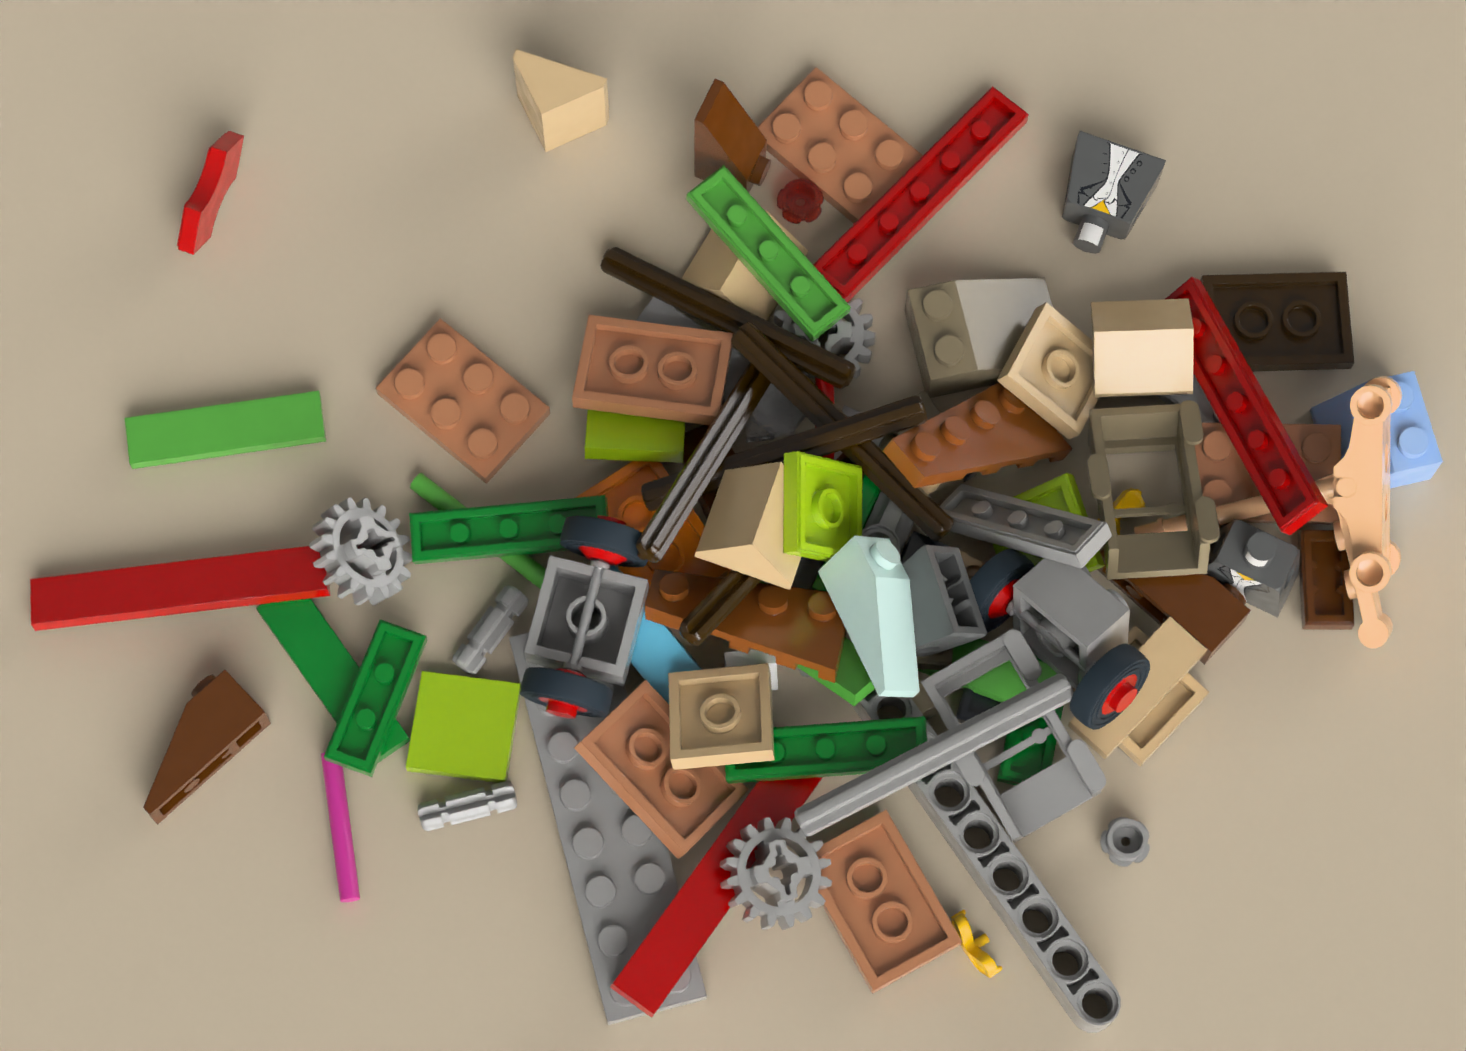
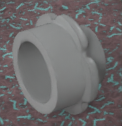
(1125, 828)

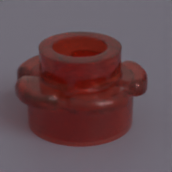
(804, 190)

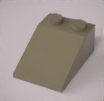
(969, 329)

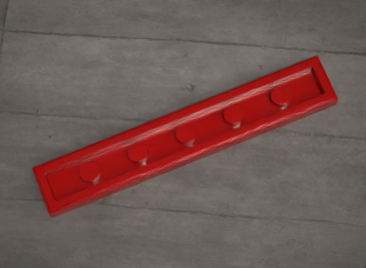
(920, 193)
(1249, 416)
(176, 588)
(701, 900)

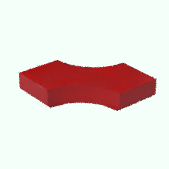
(203, 205)

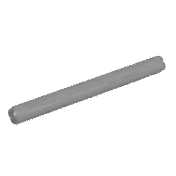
(934, 754)

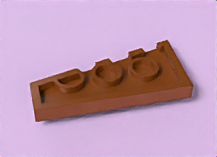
(976, 436)
(785, 623)

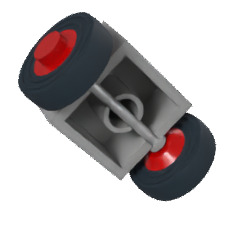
(585, 619)
(1069, 626)

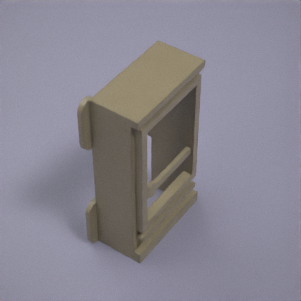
(1152, 430)

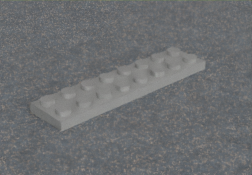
(613, 858)

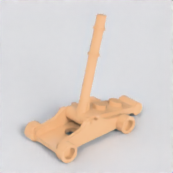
(1362, 499)

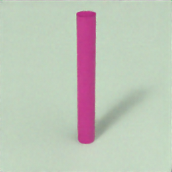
(341, 831)

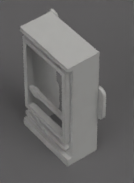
(1045, 793)

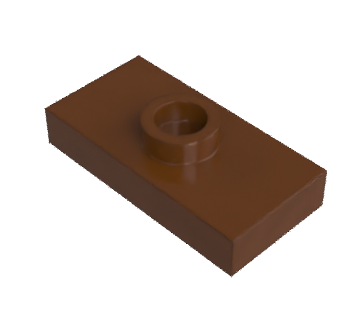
(1322, 582)

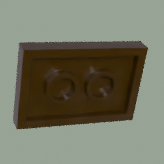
(1286, 318)

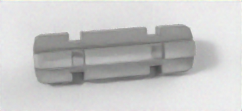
(490, 630)
(467, 806)

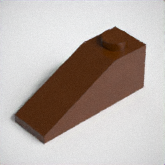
(728, 138)
(1194, 601)
(208, 735)

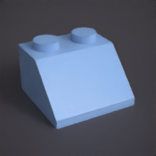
(1412, 439)

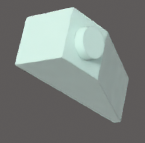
(876, 609)

